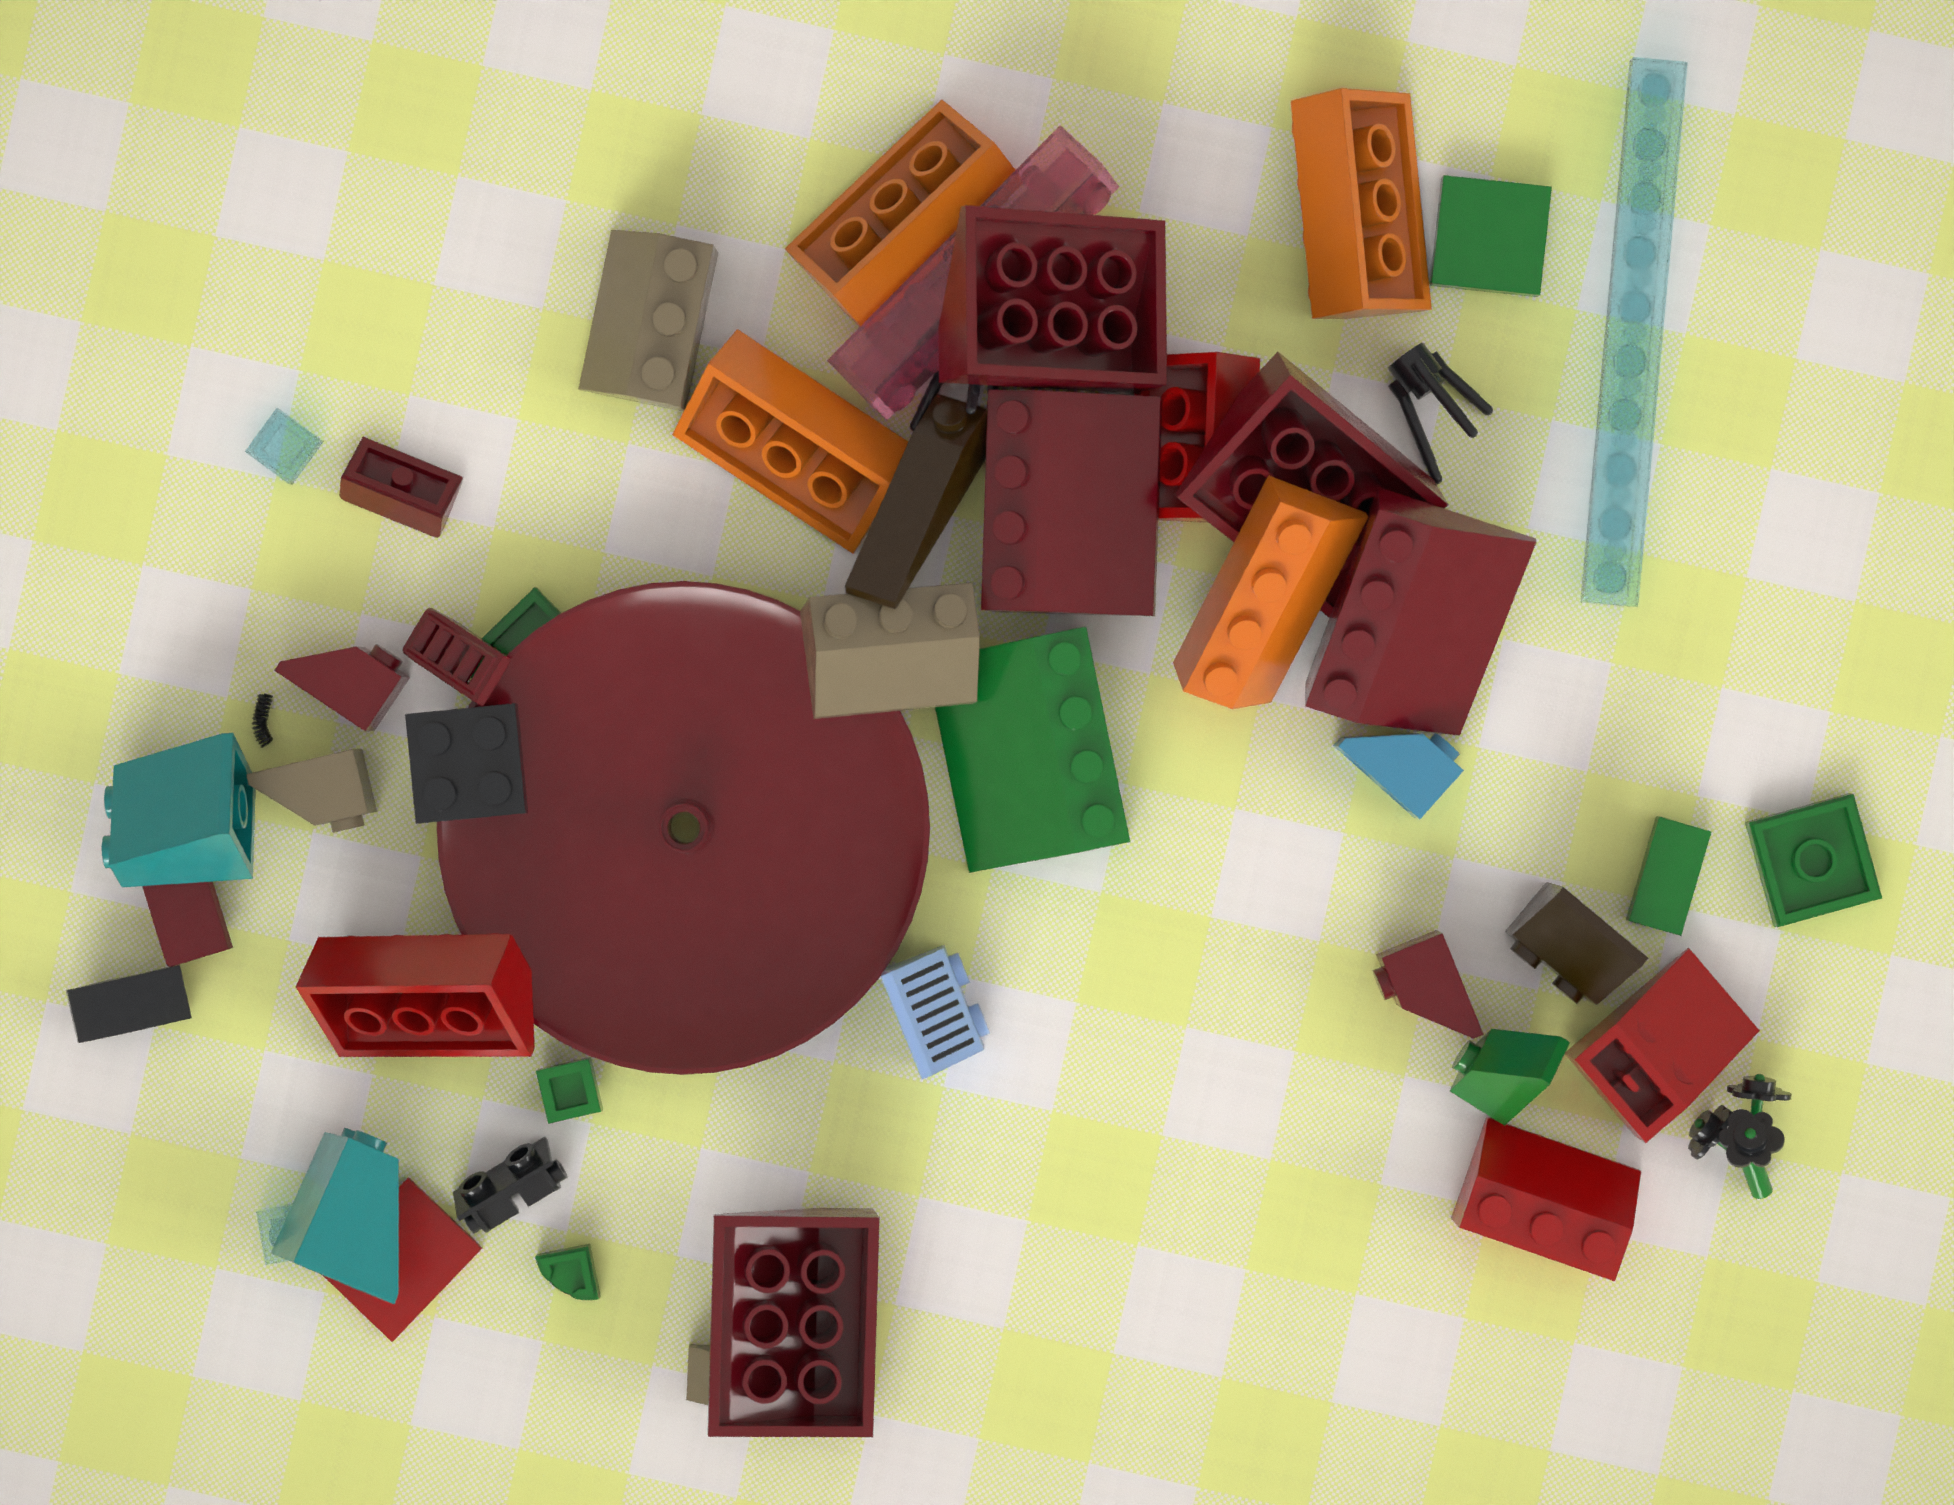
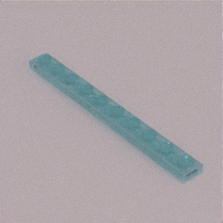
(1634, 332)

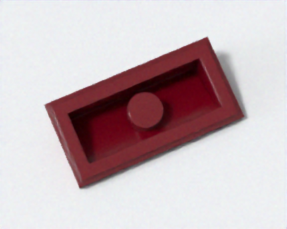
(400, 487)
(187, 921)

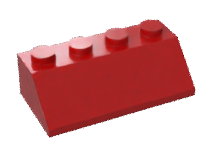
(421, 995)

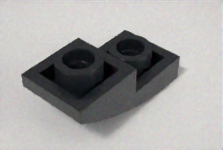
(128, 1004)

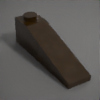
(920, 500)

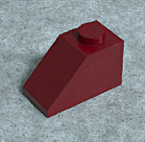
(350, 681)
(1427, 983)

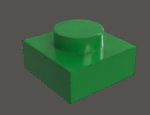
(569, 1090)

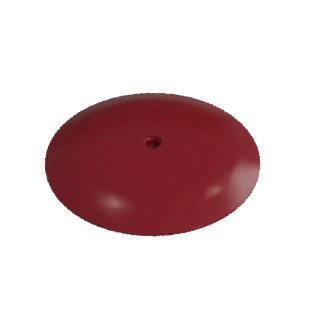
(800, 856)

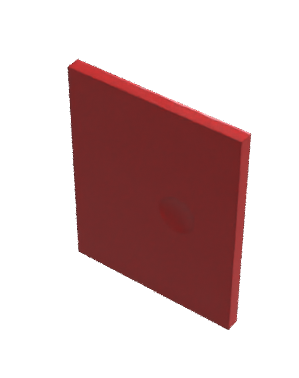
(430, 1256)

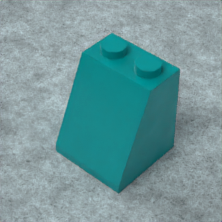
(181, 816)
(347, 1215)

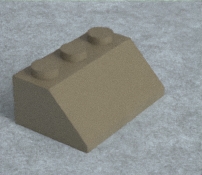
(649, 318)
(890, 658)

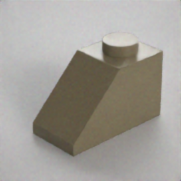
(321, 789)

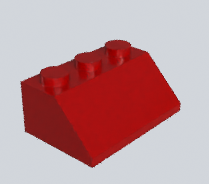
(1193, 405)
(1549, 1199)

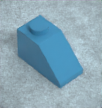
(1405, 766)

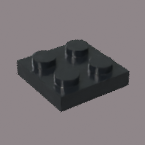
(466, 763)

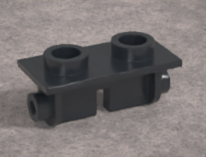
(486, 1196)

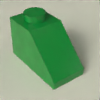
(1506, 1071)

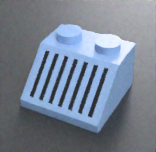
(934, 1010)

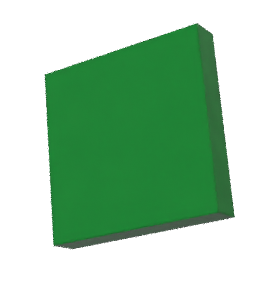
(1490, 236)
(1813, 860)

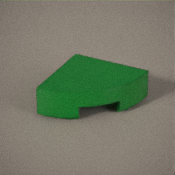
(571, 1271)

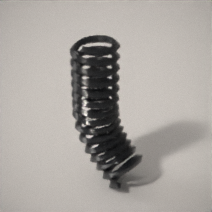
(261, 721)

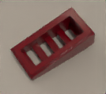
(454, 653)

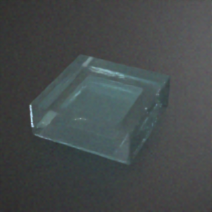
(284, 446)

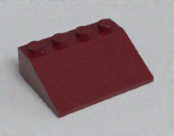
(1055, 301)
(1304, 437)
(1071, 503)
(1416, 617)
(793, 1323)

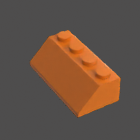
(1360, 204)
(899, 211)
(791, 440)
(1266, 595)

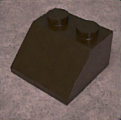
(1573, 944)

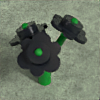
(1749, 1135)

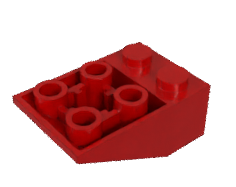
(1663, 1045)

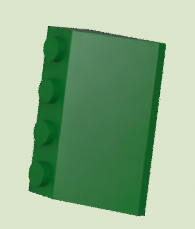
(1033, 755)

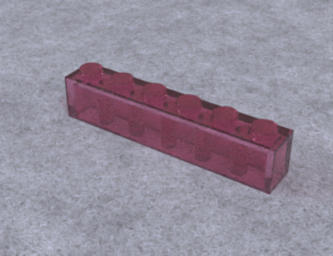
(900, 340)

